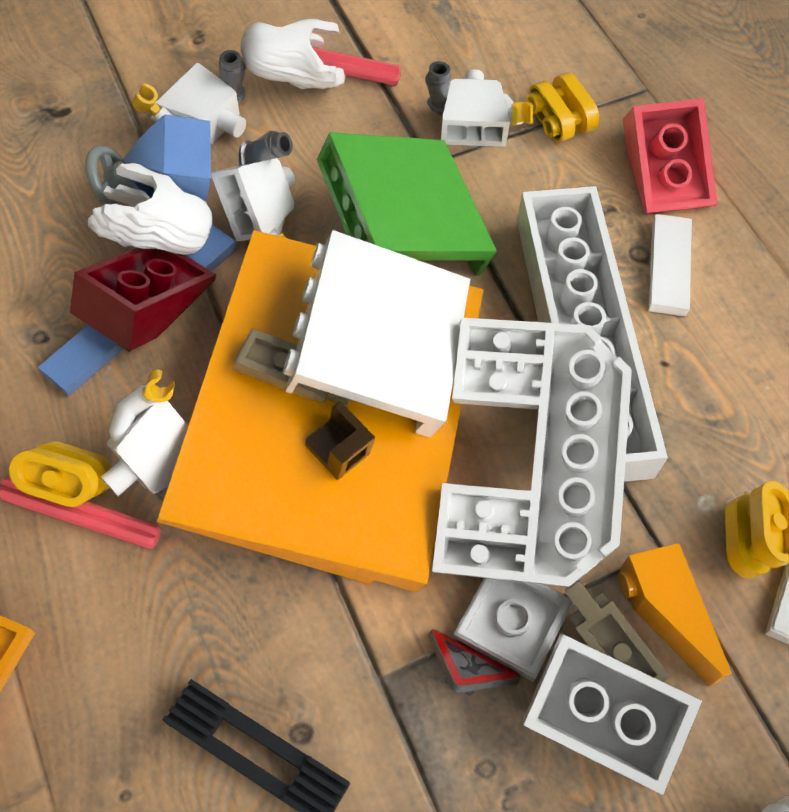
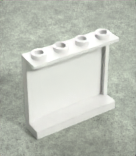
(379, 330)

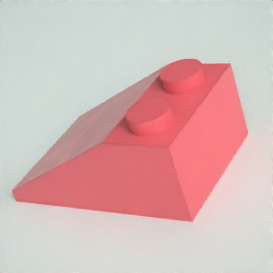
(671, 155)

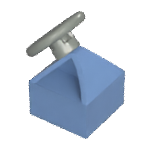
(169, 147)

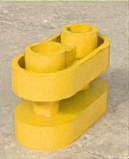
(563, 107)
(60, 473)
(758, 530)

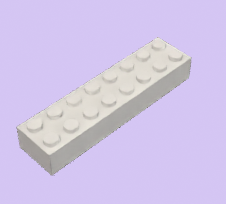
(579, 283)

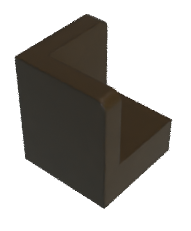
(340, 442)

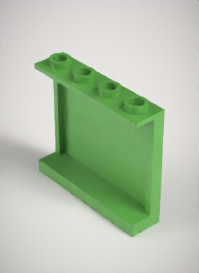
(404, 197)

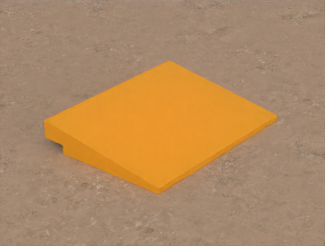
(257, 483)

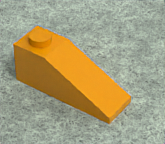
(672, 606)

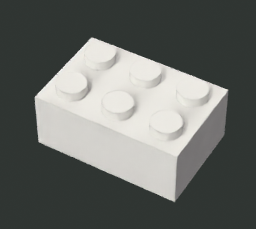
(611, 713)

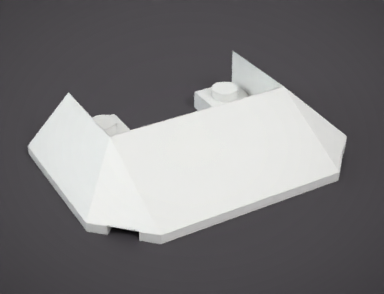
(579, 454)

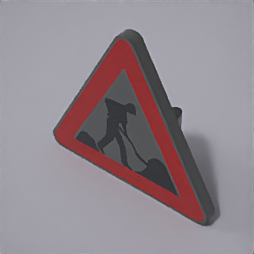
(468, 669)

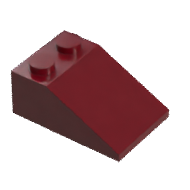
(137, 294)

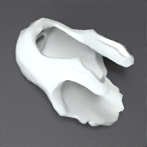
(287, 53)
(164, 222)

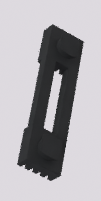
(201, 713)

